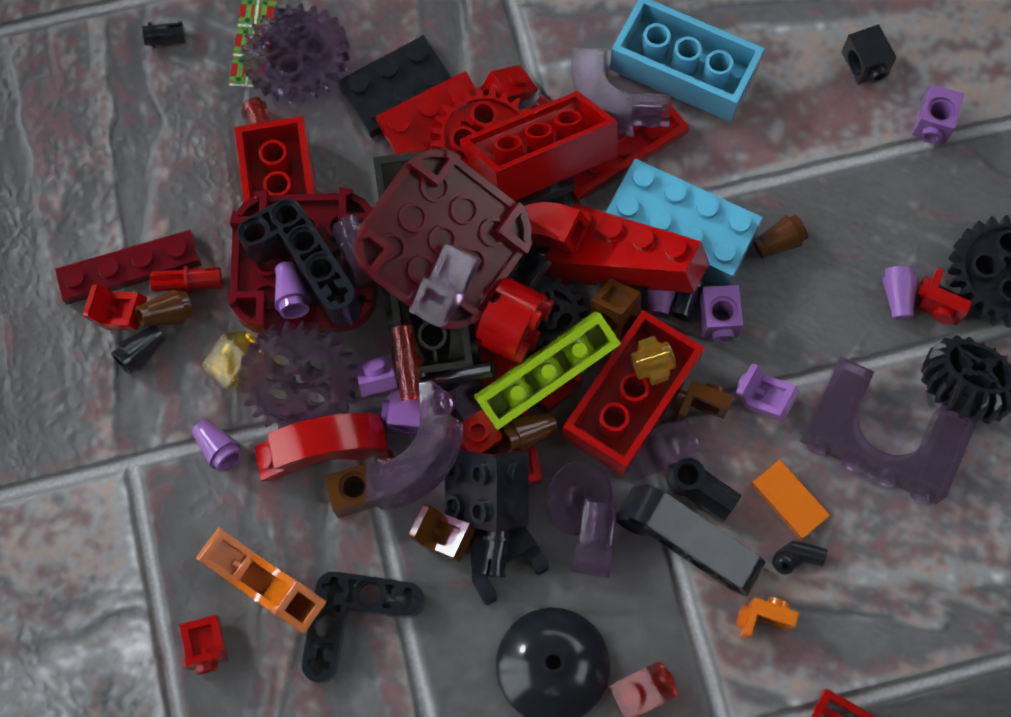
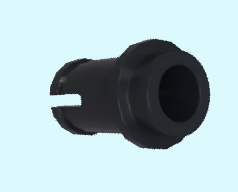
(163, 33)
(686, 303)
(496, 553)

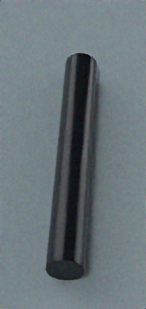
(461, 375)

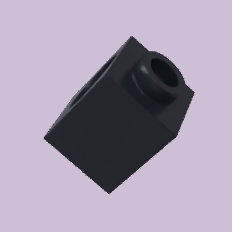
(868, 55)

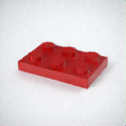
(411, 122)

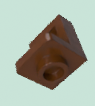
(706, 398)
(441, 533)

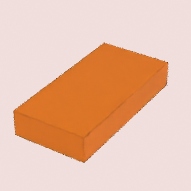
(790, 500)

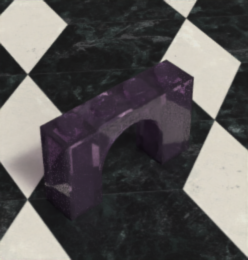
(837, 433)

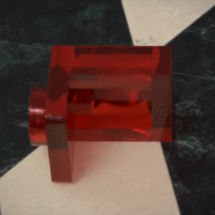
(644, 690)

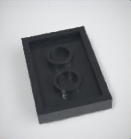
(392, 81)

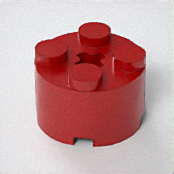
(513, 320)

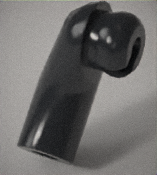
(796, 553)

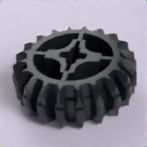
(969, 379)

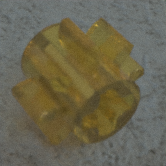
(653, 360)

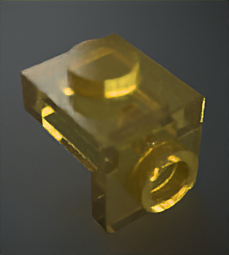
(225, 357)

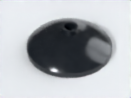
(546, 692)

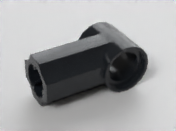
(706, 491)

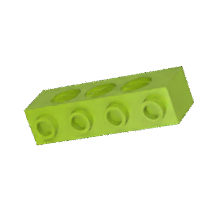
(547, 369)

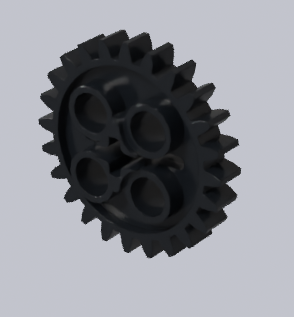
(983, 248)

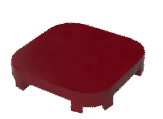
(437, 203)
(254, 283)

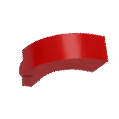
(556, 227)
(320, 440)

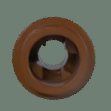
(781, 237)
(165, 310)
(528, 431)

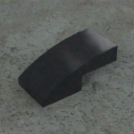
(530, 268)

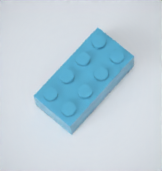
(686, 58)
(687, 210)

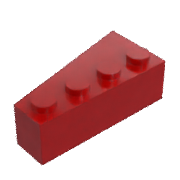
(631, 255)

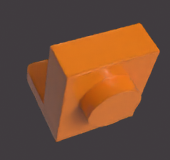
(771, 612)

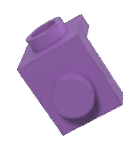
(376, 375)
(766, 394)

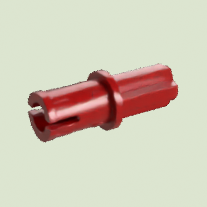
(187, 279)

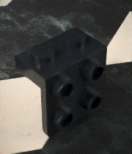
(489, 489)

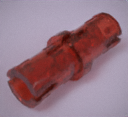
(406, 361)

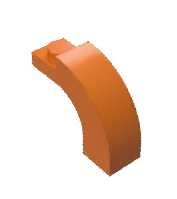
(261, 580)

